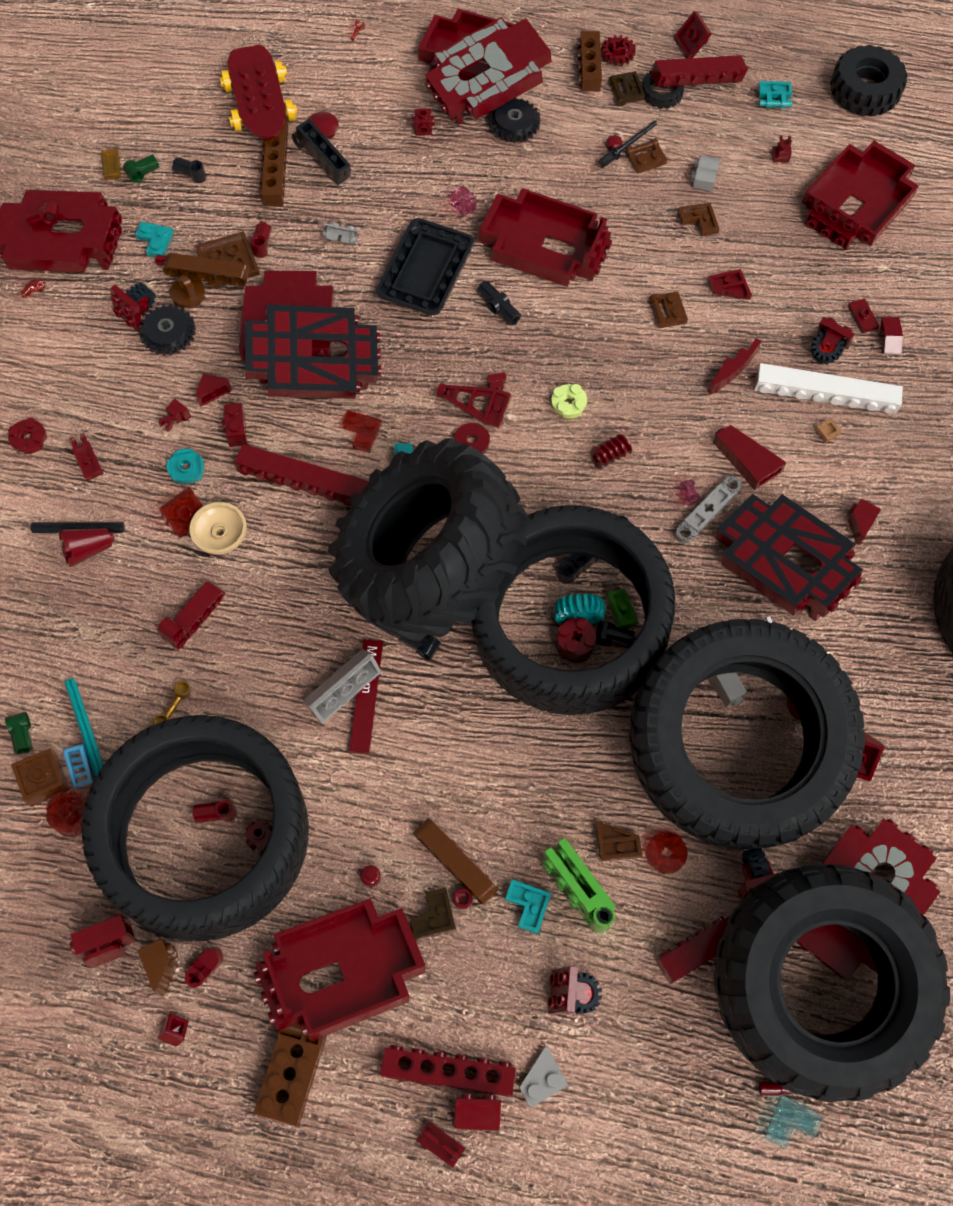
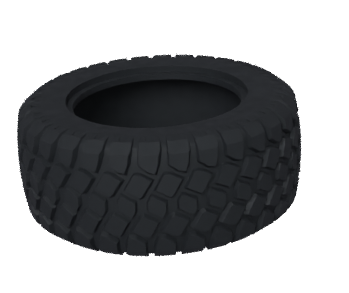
(813, 685)

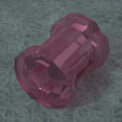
(689, 491)

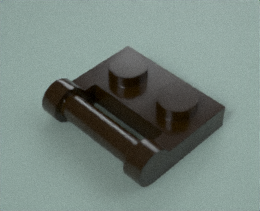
(631, 85)

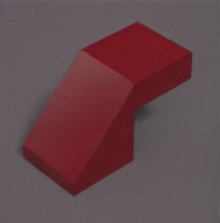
(893, 335)

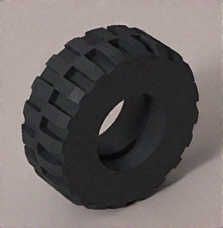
(872, 64)

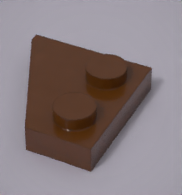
(616, 843)

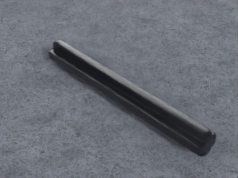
(54, 527)

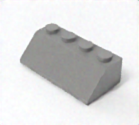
(342, 685)

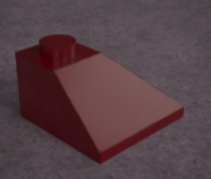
(871, 756)

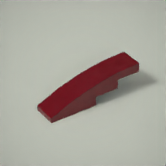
(733, 368)

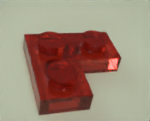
(365, 427)

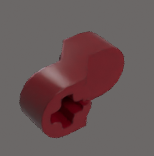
(197, 974)

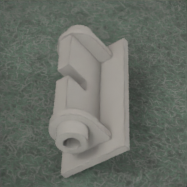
(334, 231)

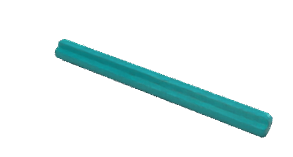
(84, 725)

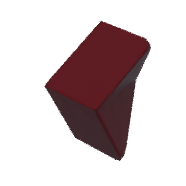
(173, 1029)

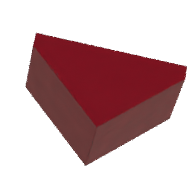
(211, 388)

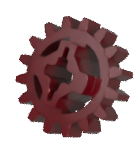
(618, 50)

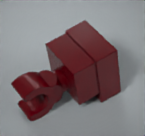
(782, 151)
(496, 380)
(176, 413)

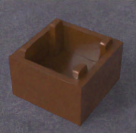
(40, 777)

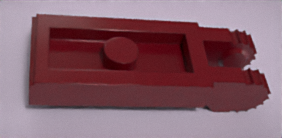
(86, 458)

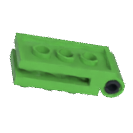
(597, 910)

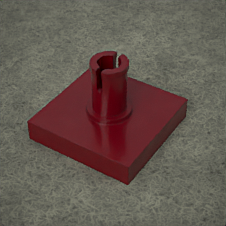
(693, 34)

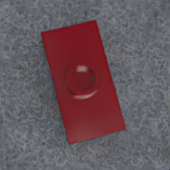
(863, 315)

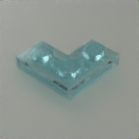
(790, 1116)

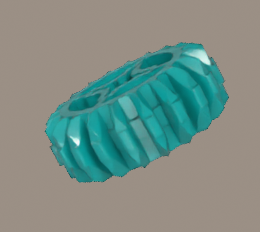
(579, 606)

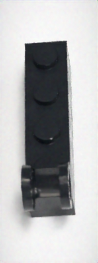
(322, 151)

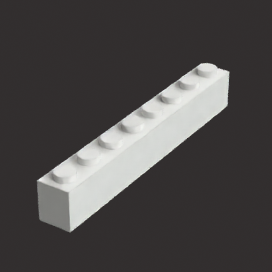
(829, 388)

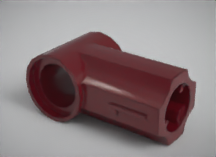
(260, 240)
(212, 812)

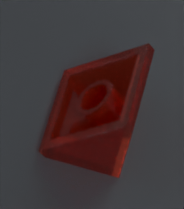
(180, 511)

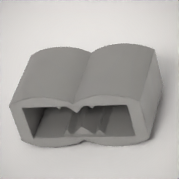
(706, 172)

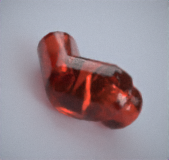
(32, 286)

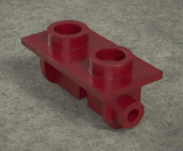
(440, 1144)

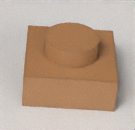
(828, 430)

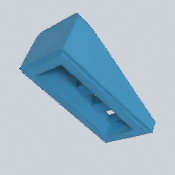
(71, 768)

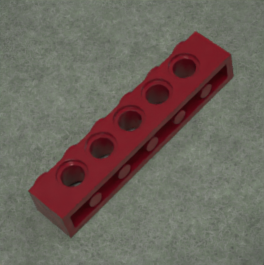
(391, 1070)

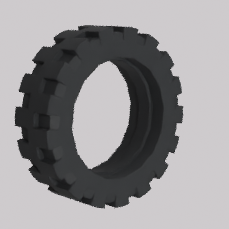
(661, 100)

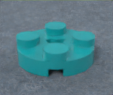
(187, 476)

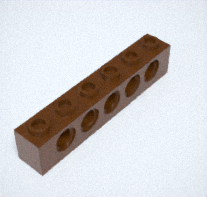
(274, 168)

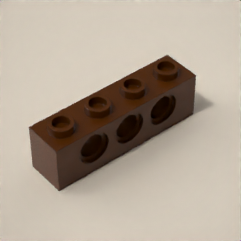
(589, 61)

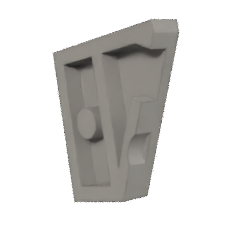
(542, 1080)

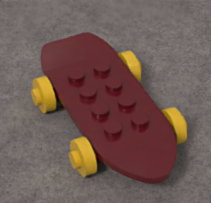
(257, 92)

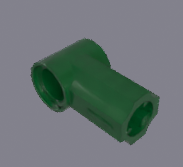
(137, 169)
(18, 727)

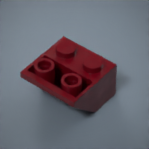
(477, 1113)

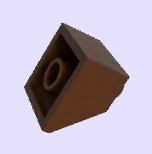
(159, 964)

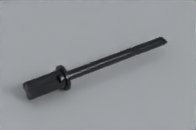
(614, 153)

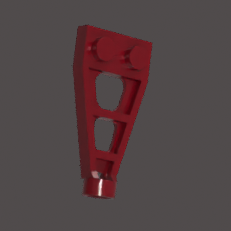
(496, 408)

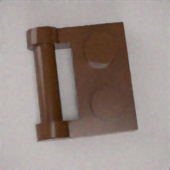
(646, 160)
(673, 309)

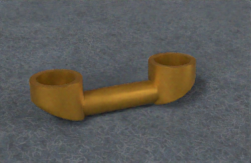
(182, 691)

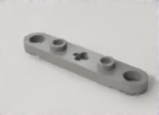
(699, 517)

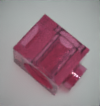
(463, 201)

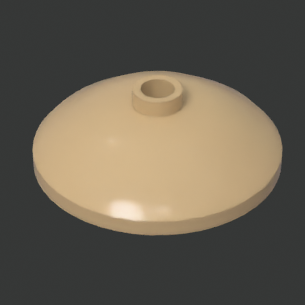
(215, 519)

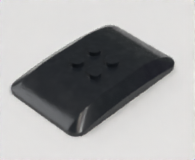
(425, 266)

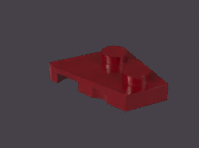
(730, 284)

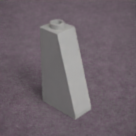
(728, 688)

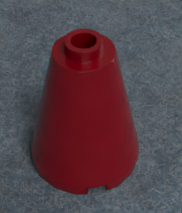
(84, 543)

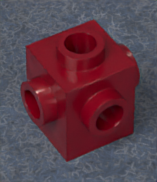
(423, 122)
(258, 835)

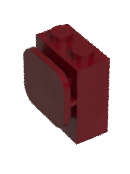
(103, 941)

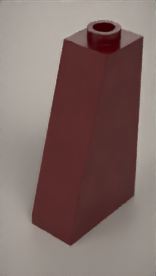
(748, 457)

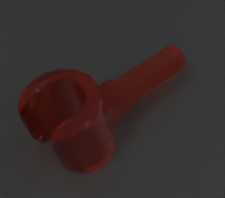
(357, 29)

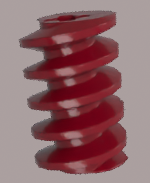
(610, 449)

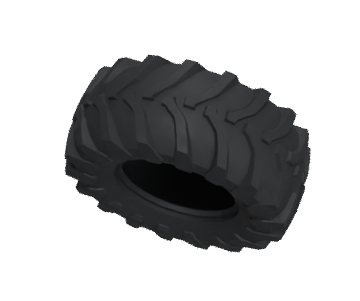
(457, 567)

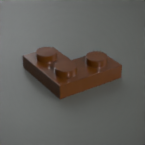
(701, 214)

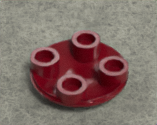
(325, 122)

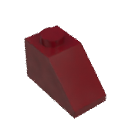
(862, 519)

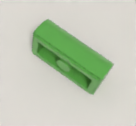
(622, 609)

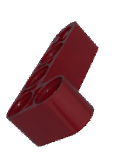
(191, 617)

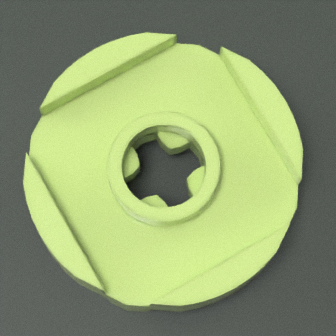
(572, 392)

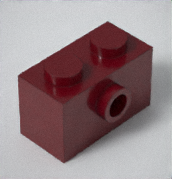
(235, 424)

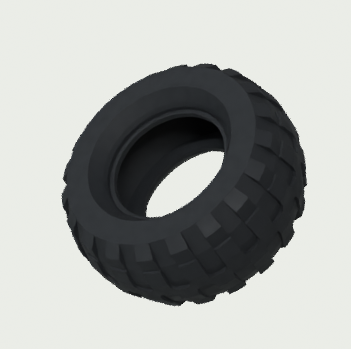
(908, 998)

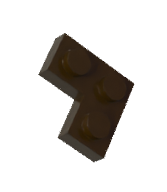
(438, 920)

